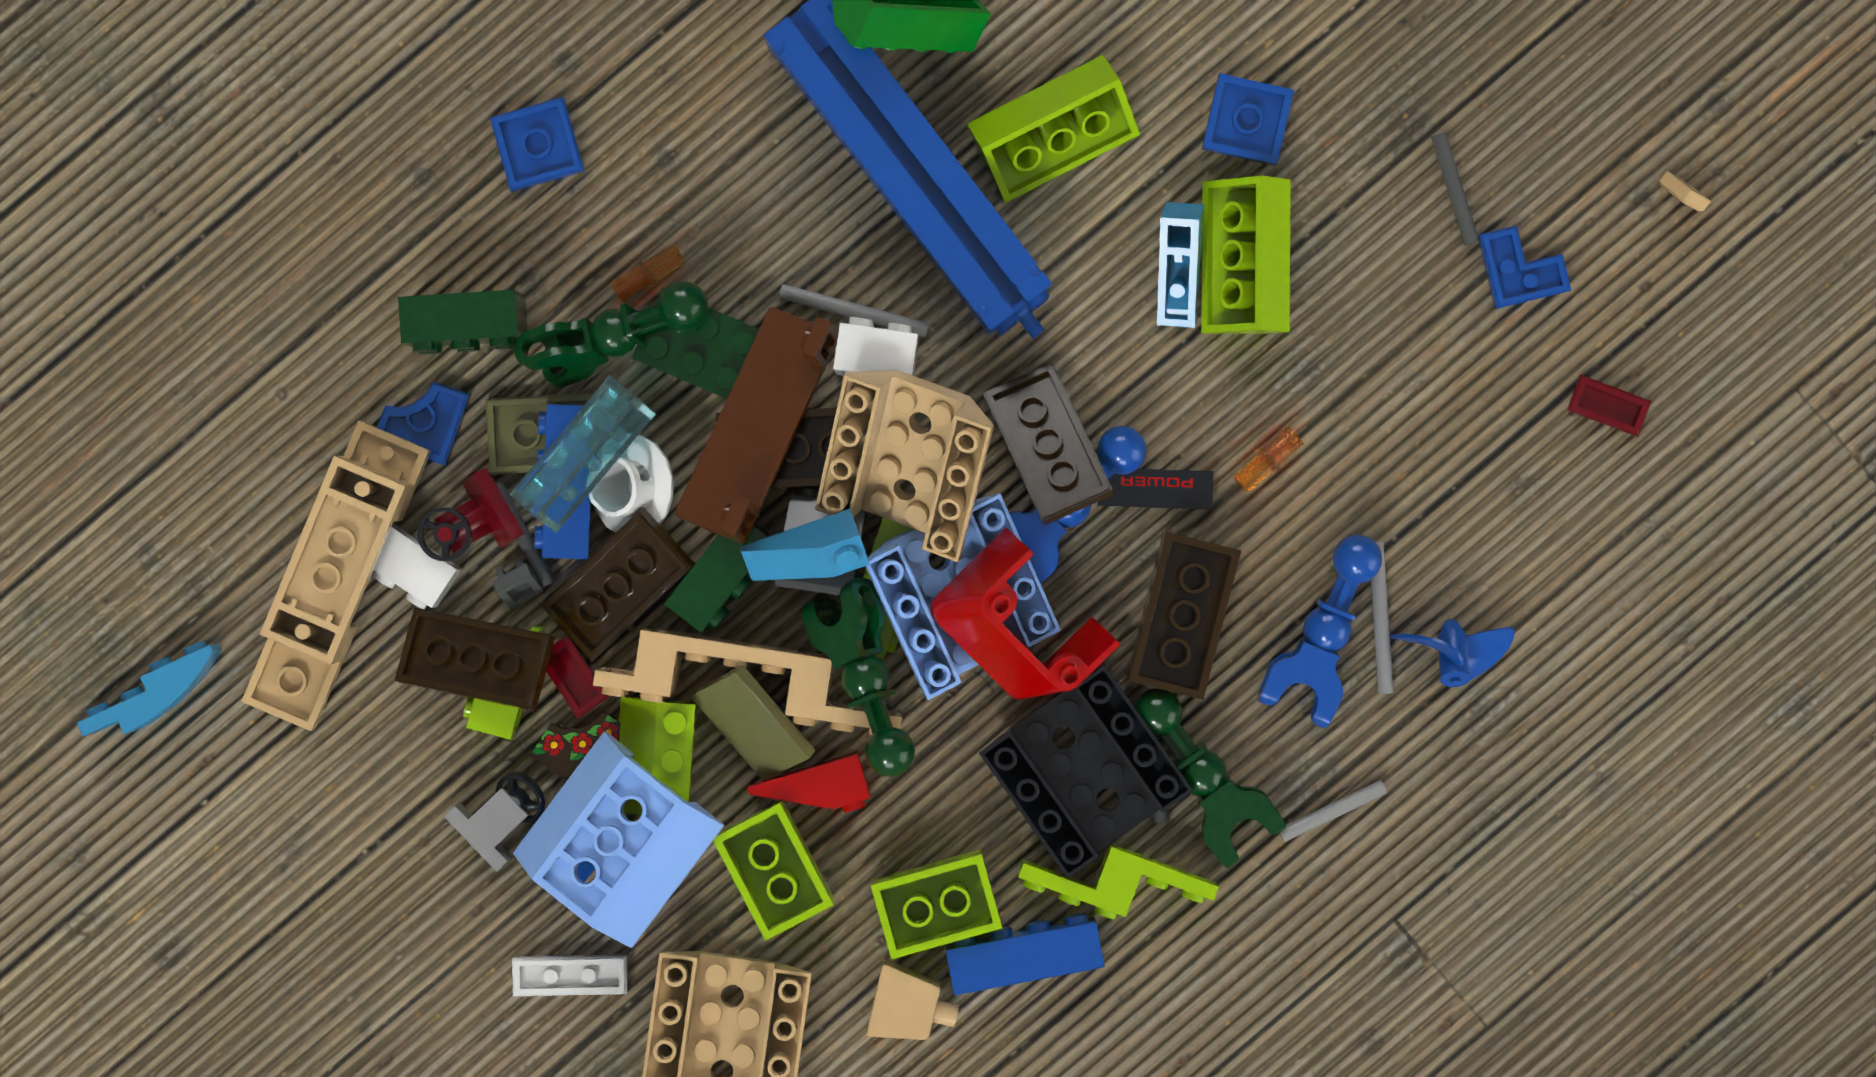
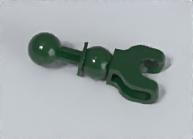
(614, 332)
(851, 643)
(1207, 775)

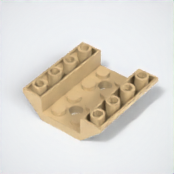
(881, 442)
(696, 1026)

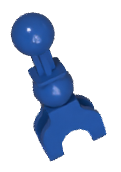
(1119, 452)
(1325, 633)

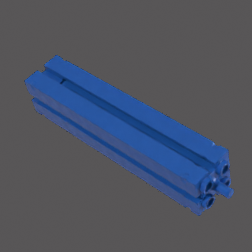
(911, 169)

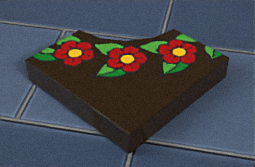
(565, 748)

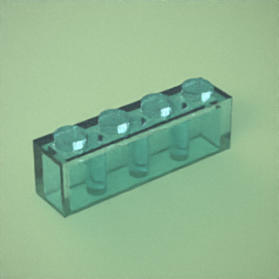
(582, 454)

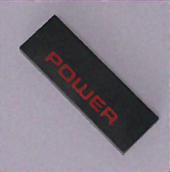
(1162, 489)

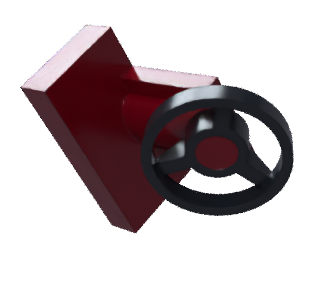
(472, 520)

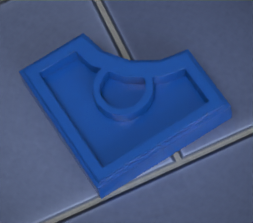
(429, 421)

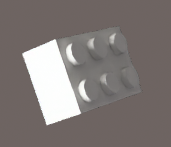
(874, 349)

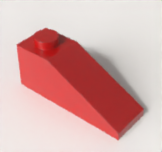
(825, 785)

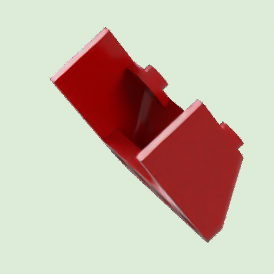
(974, 614)

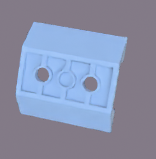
(910, 584)
(634, 861)

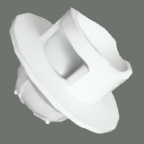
(635, 481)

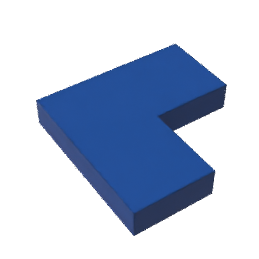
(1512, 278)

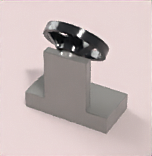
(498, 818)

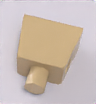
(907, 1005)

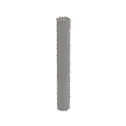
(1333, 810)

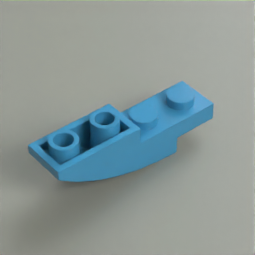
(165, 689)

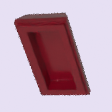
(1609, 405)
(574, 678)

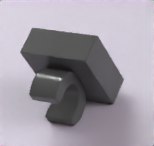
(517, 584)

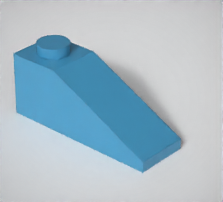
(1179, 263)
(808, 551)

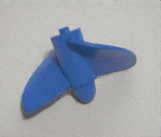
(1464, 655)

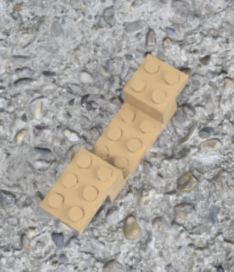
(328, 573)
(809, 687)

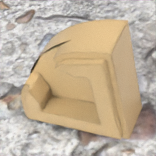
(1684, 192)

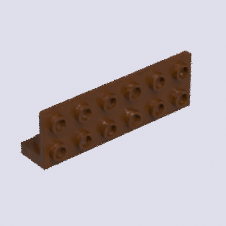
(757, 424)

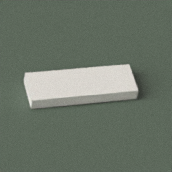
(570, 975)

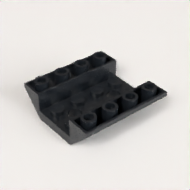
(1060, 784)

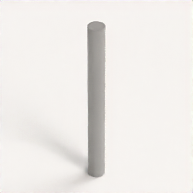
(849, 309)
(1381, 628)

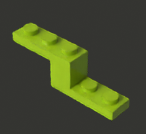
(1116, 881)

